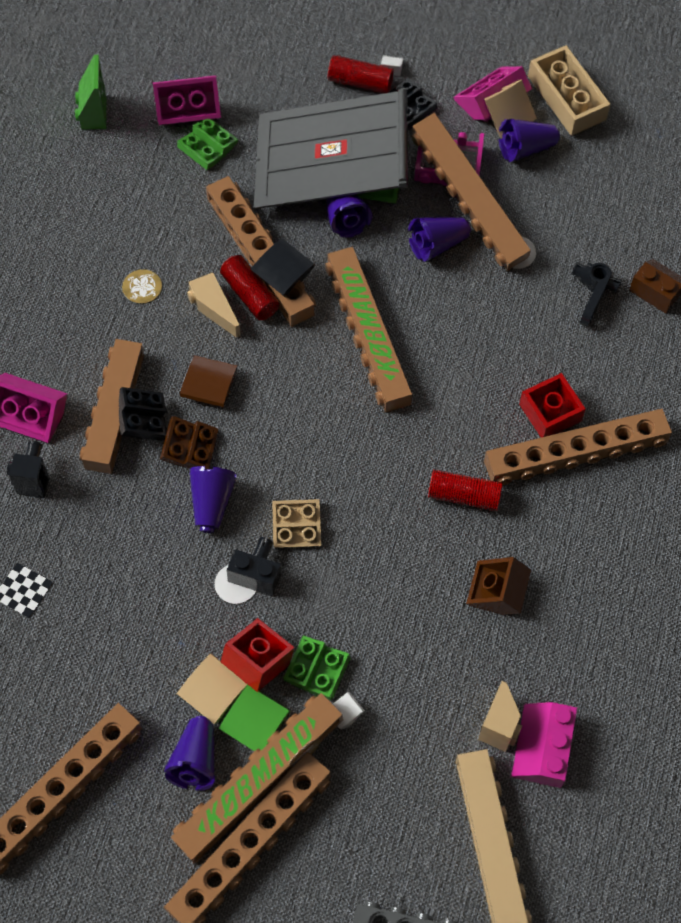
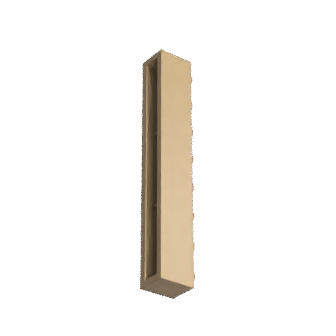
(491, 839)

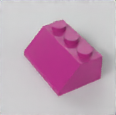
(473, 97)
(186, 100)
(30, 407)
(544, 743)

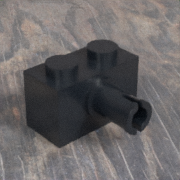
(29, 472)
(255, 570)

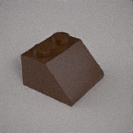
(657, 285)
(499, 585)

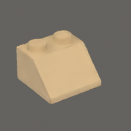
(502, 720)

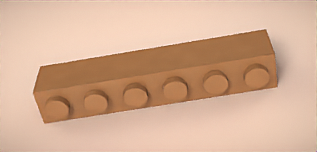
(104, 434)

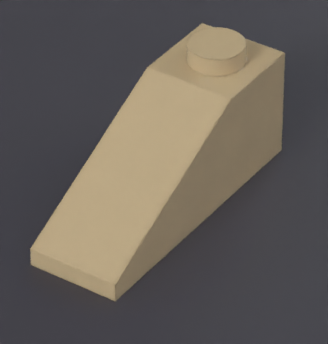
(212, 303)

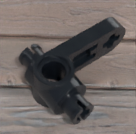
(597, 286)

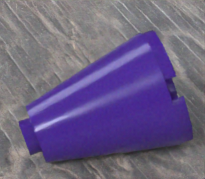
(525, 138)
(348, 215)
(436, 235)
(210, 495)
(193, 756)

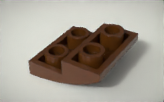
(208, 381)
(189, 443)

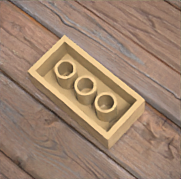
(568, 90)

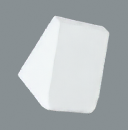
(393, 62)
(349, 708)

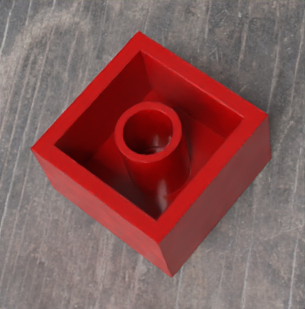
(552, 406)
(257, 654)

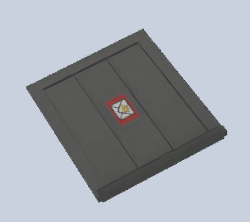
(332, 150)

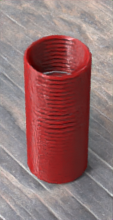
(369, 75)
(249, 287)
(465, 490)

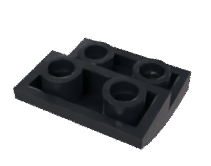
(418, 104)
(282, 267)
(142, 413)

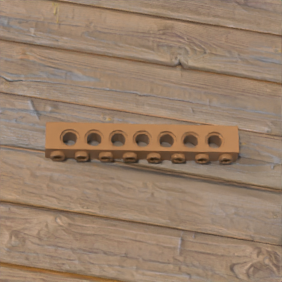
(229, 206)
(629, 427)
(306, 769)
(60, 775)

